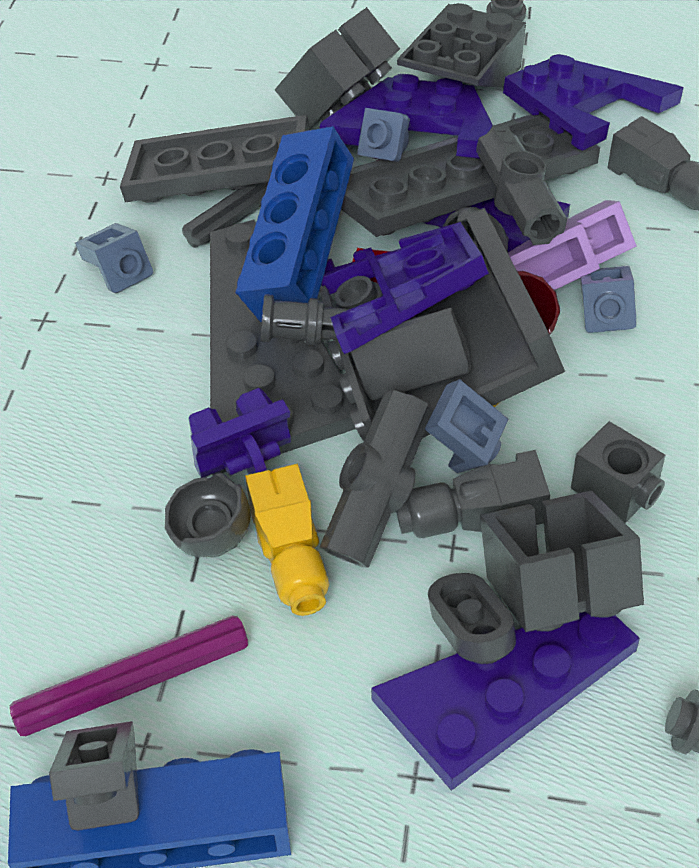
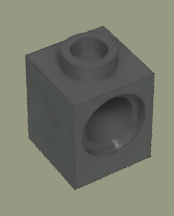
(619, 471)

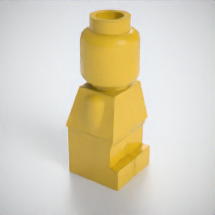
(288, 537)

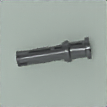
(299, 320)

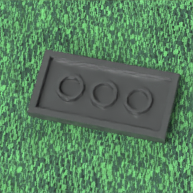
(205, 159)

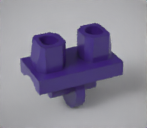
(242, 441)

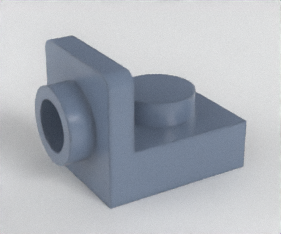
(383, 135)
(118, 255)
(609, 299)
(467, 427)

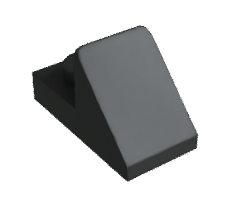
(97, 776)

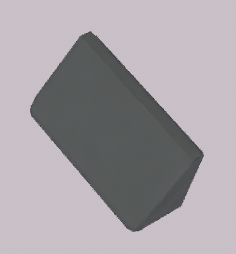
(413, 355)

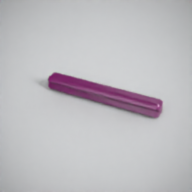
(128, 675)

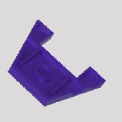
(572, 89)
(431, 106)
(410, 279)

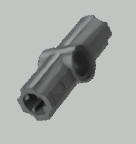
(521, 185)
(377, 478)

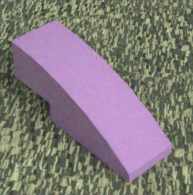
(586, 242)

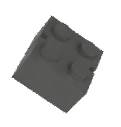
(338, 68)
(587, 564)

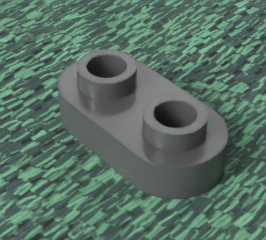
(472, 617)

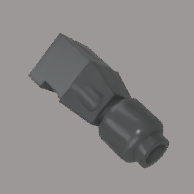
(655, 161)
(484, 490)

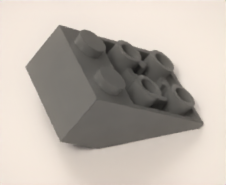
(468, 46)

